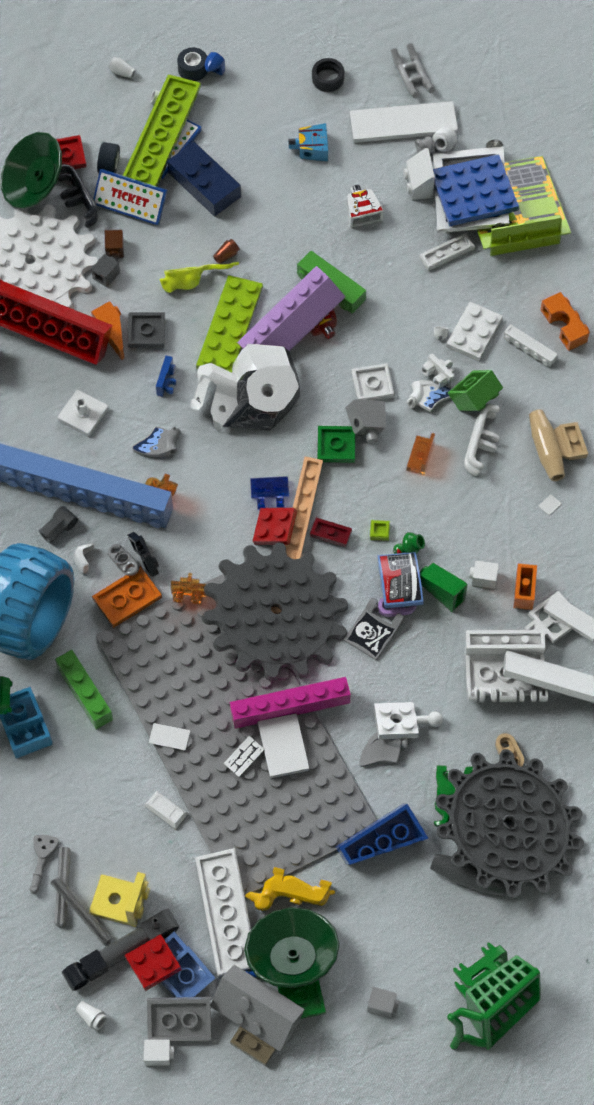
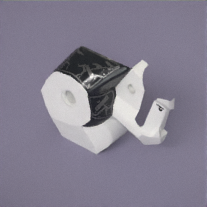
(255, 393)

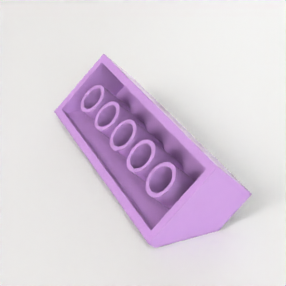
(296, 313)

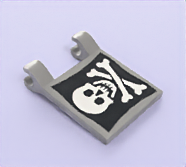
(372, 633)

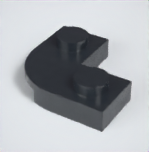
(139, 546)

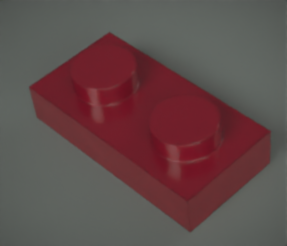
(331, 532)

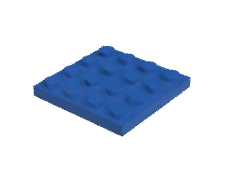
(474, 190)

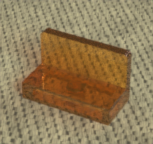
(420, 454)

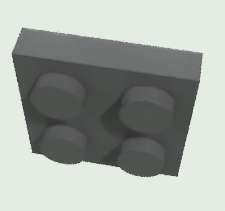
(146, 329)

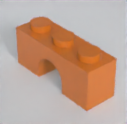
(559, 309)

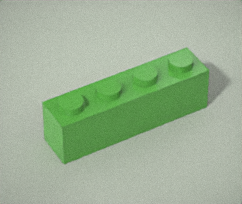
(353, 292)
(84, 689)

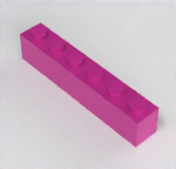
(290, 701)

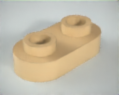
(513, 746)

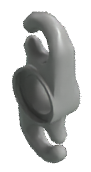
(131, 562)

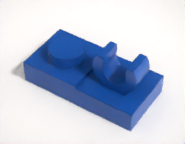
(164, 379)

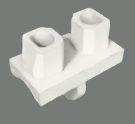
(440, 369)

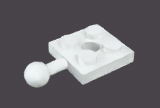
(406, 714)

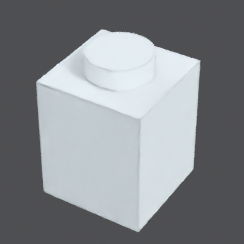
(484, 574)
(158, 1052)

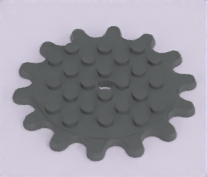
(271, 638)
(533, 805)

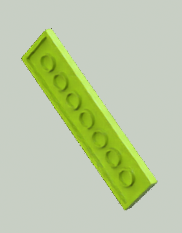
(162, 130)

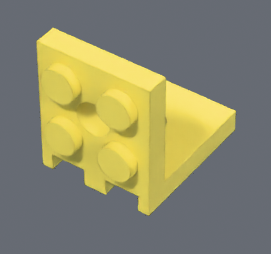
(131, 903)

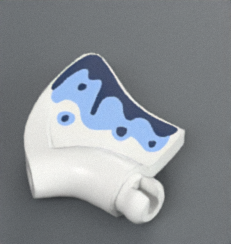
(427, 395)

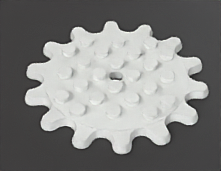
(56, 250)

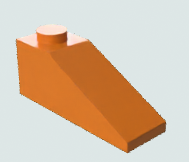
(111, 315)

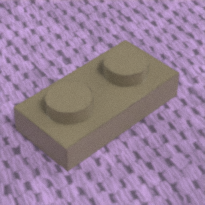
(252, 1046)

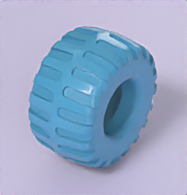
(33, 599)

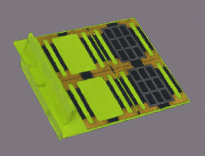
(539, 216)

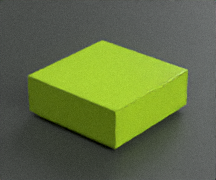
(379, 530)

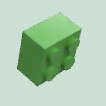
(475, 390)

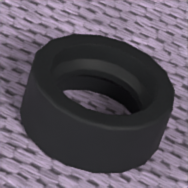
(328, 85)

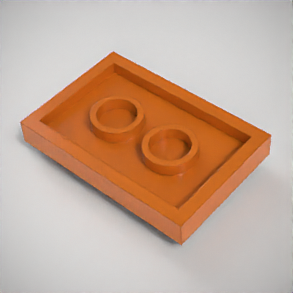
(126, 597)

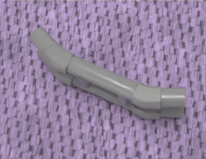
(415, 63)

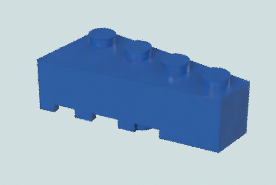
(386, 834)

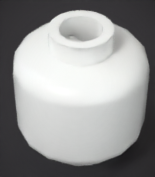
(444, 139)

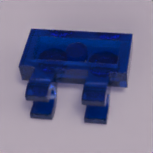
(269, 487)

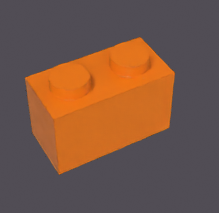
(525, 586)

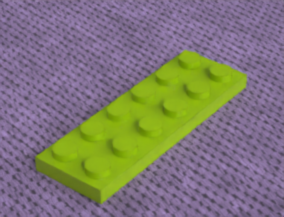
(230, 322)

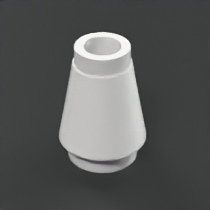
(121, 68)
(91, 1015)

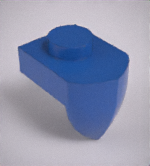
(215, 63)

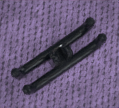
(78, 194)

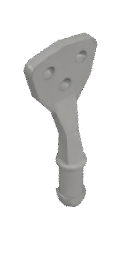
(42, 855)

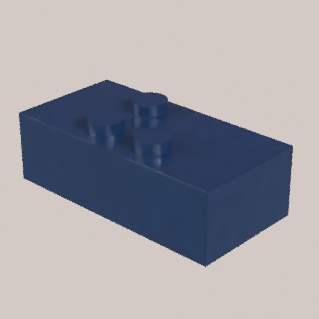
(204, 179)

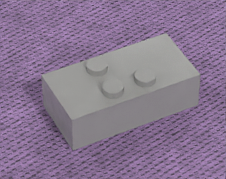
(257, 1007)

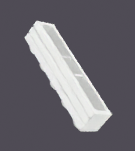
(530, 345)

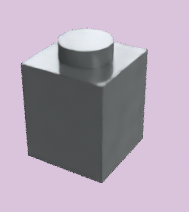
(105, 270)

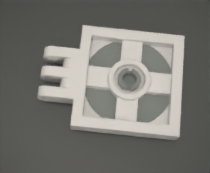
(542, 621)

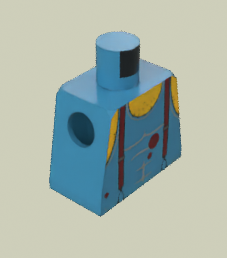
(311, 142)

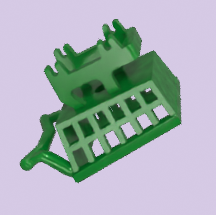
(489, 987)

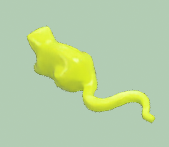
(188, 277)

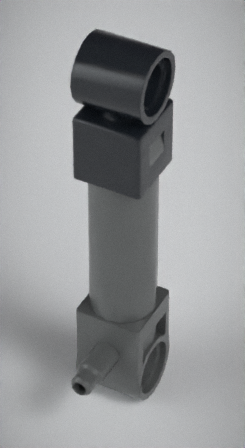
(98, 962)

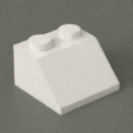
(420, 176)

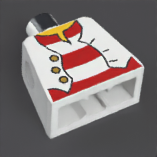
(363, 207)

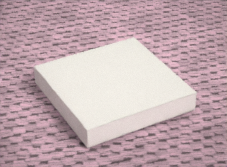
(373, 382)

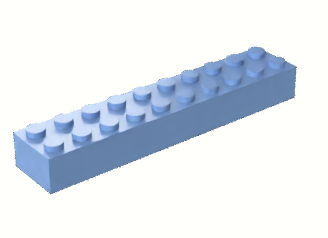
(85, 486)

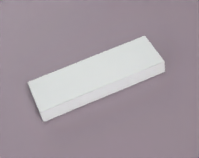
(446, 252)
(571, 616)

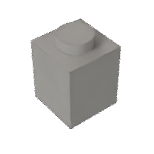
(382, 1002)

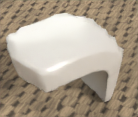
(79, 559)

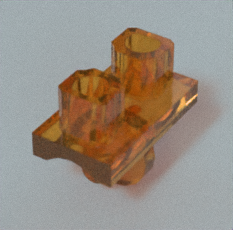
(163, 484)
(188, 586)

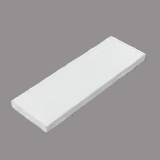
(401, 121)
(549, 676)
(224, 908)

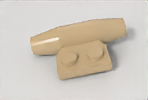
(556, 444)

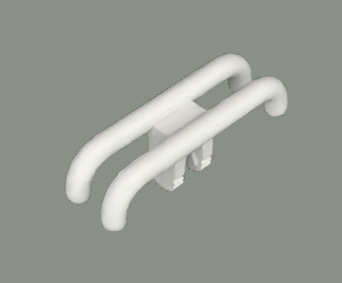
(476, 441)

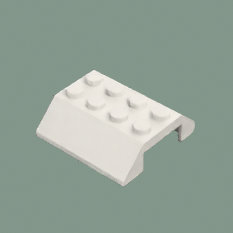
(486, 663)

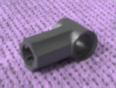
(61, 521)

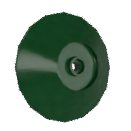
(31, 170)
(287, 934)

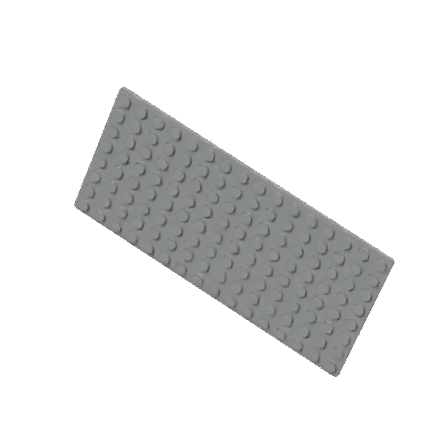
(184, 683)

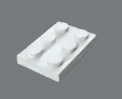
(474, 331)

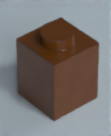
(114, 243)

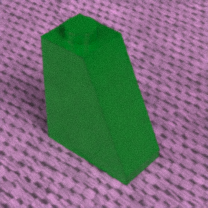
(443, 586)

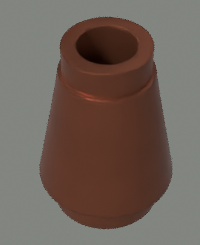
(226, 251)

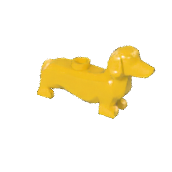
(291, 888)

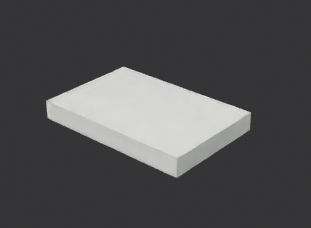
(283, 746)

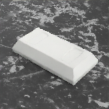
(166, 810)

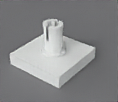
(83, 413)

